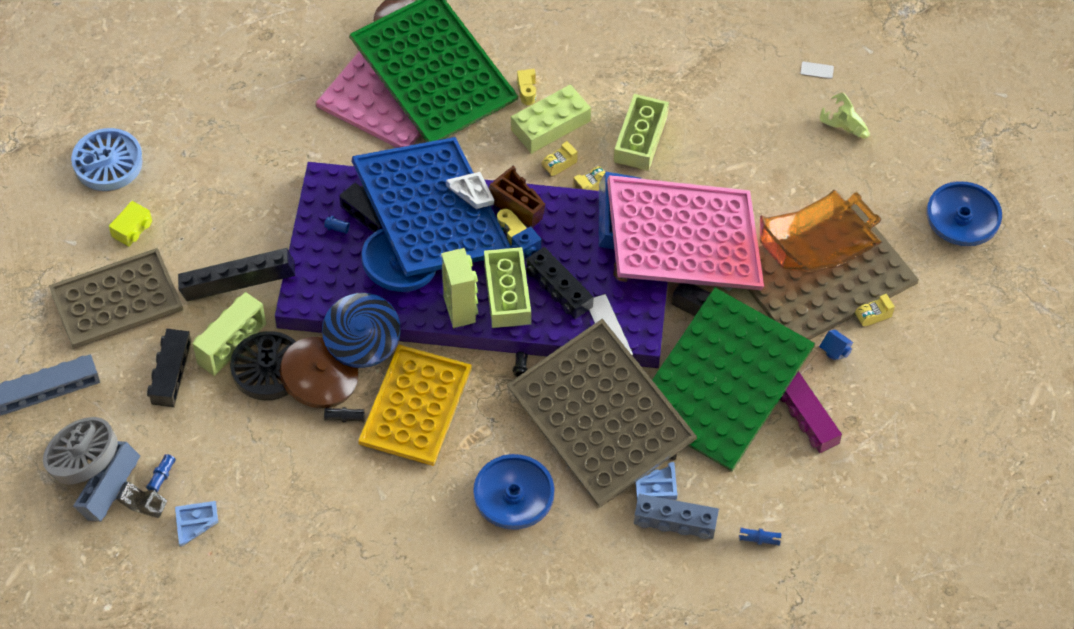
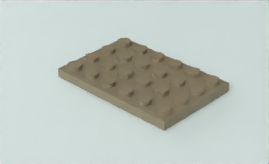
(115, 298)

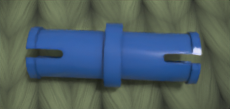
(161, 473)
(760, 536)

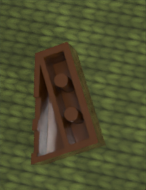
(514, 194)

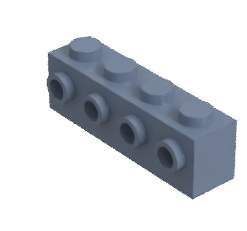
(104, 487)
(676, 516)

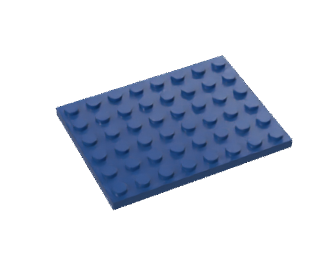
(420, 210)

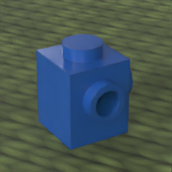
(528, 241)
(836, 345)

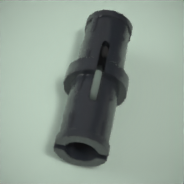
(344, 414)

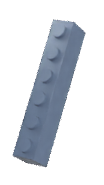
(47, 384)

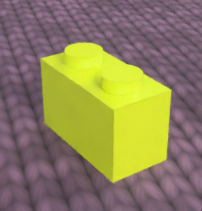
(130, 223)

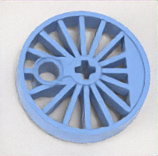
(107, 158)

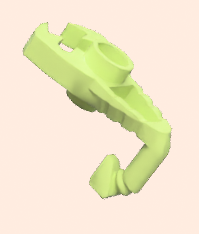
(846, 118)

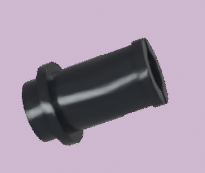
(520, 364)

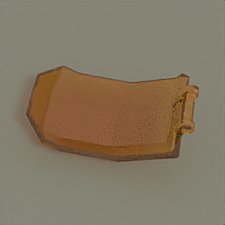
(820, 234)

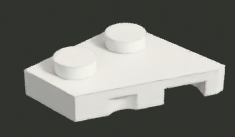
(472, 189)

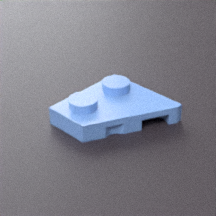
(659, 483)
(195, 520)

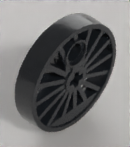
(261, 365)

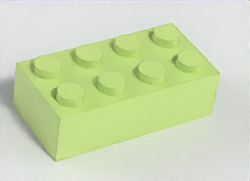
(550, 118)
(641, 132)
(459, 287)
(507, 287)
(217, 343)

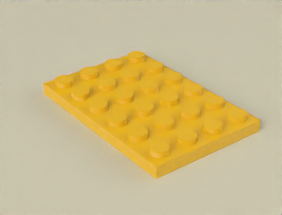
(415, 405)

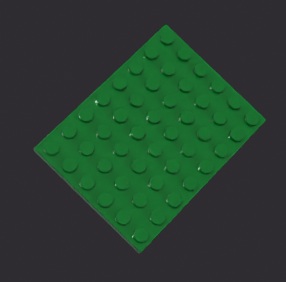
(433, 68)
(730, 374)

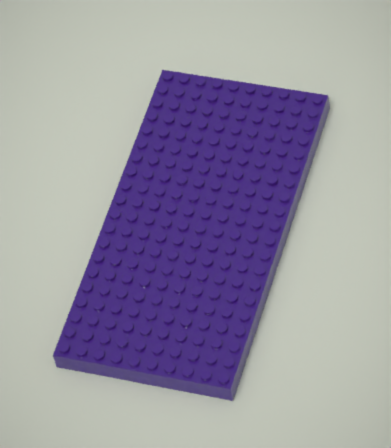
(331, 268)

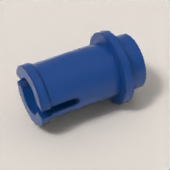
(337, 225)

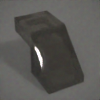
(143, 502)

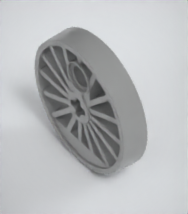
(85, 439)

